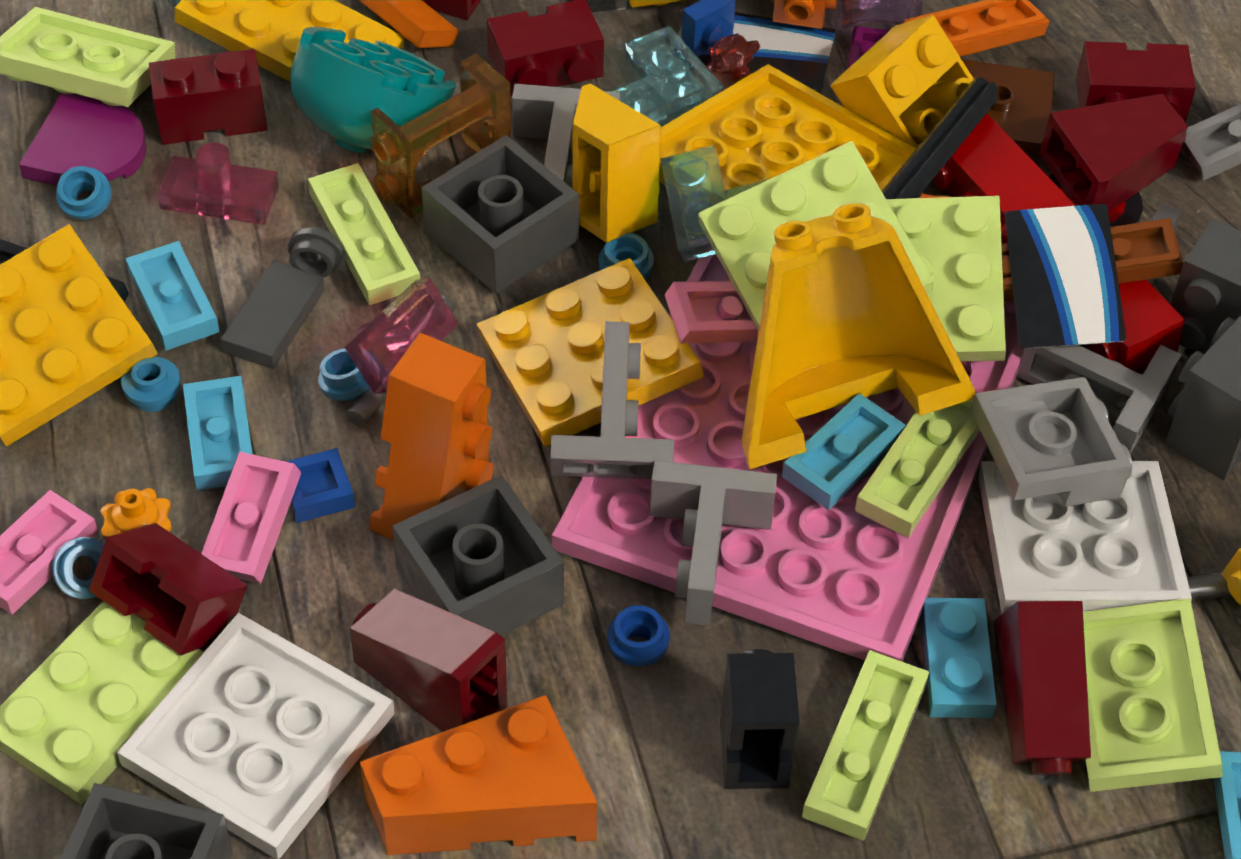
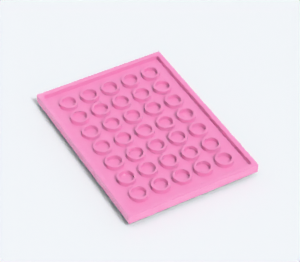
(817, 569)

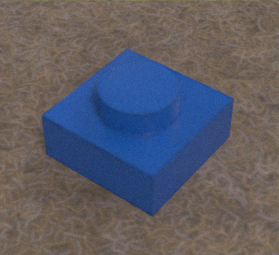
(707, 23)
(321, 487)

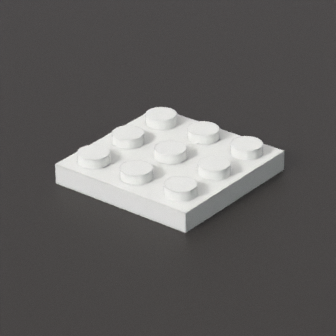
(1086, 552)
(257, 734)

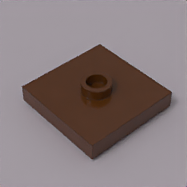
(1021, 103)

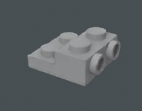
(1053, 441)

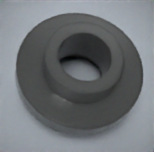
(315, 251)

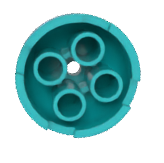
(345, 81)

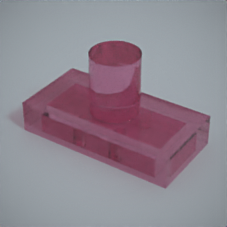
(217, 188)
(387, 338)

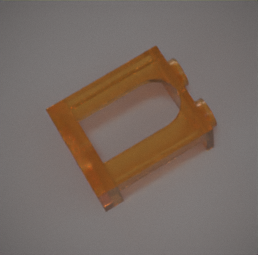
(479, 111)

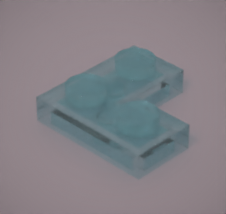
(670, 74)
(692, 186)

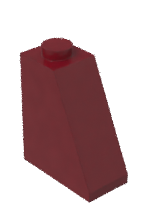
(1112, 148)
(431, 659)
(1044, 684)

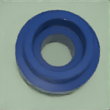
(642, 622)

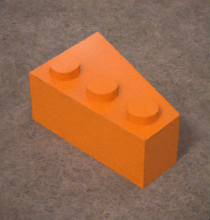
(435, 431)
(481, 784)

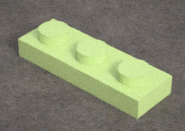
(365, 232)
(917, 467)
(865, 745)

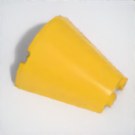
(839, 323)

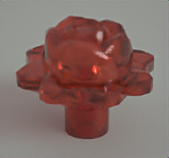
(732, 56)

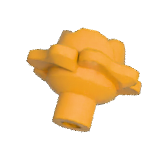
(135, 510)

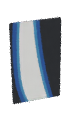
(787, 47)
(1064, 276)

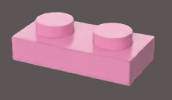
(709, 313)
(251, 515)
(31, 544)

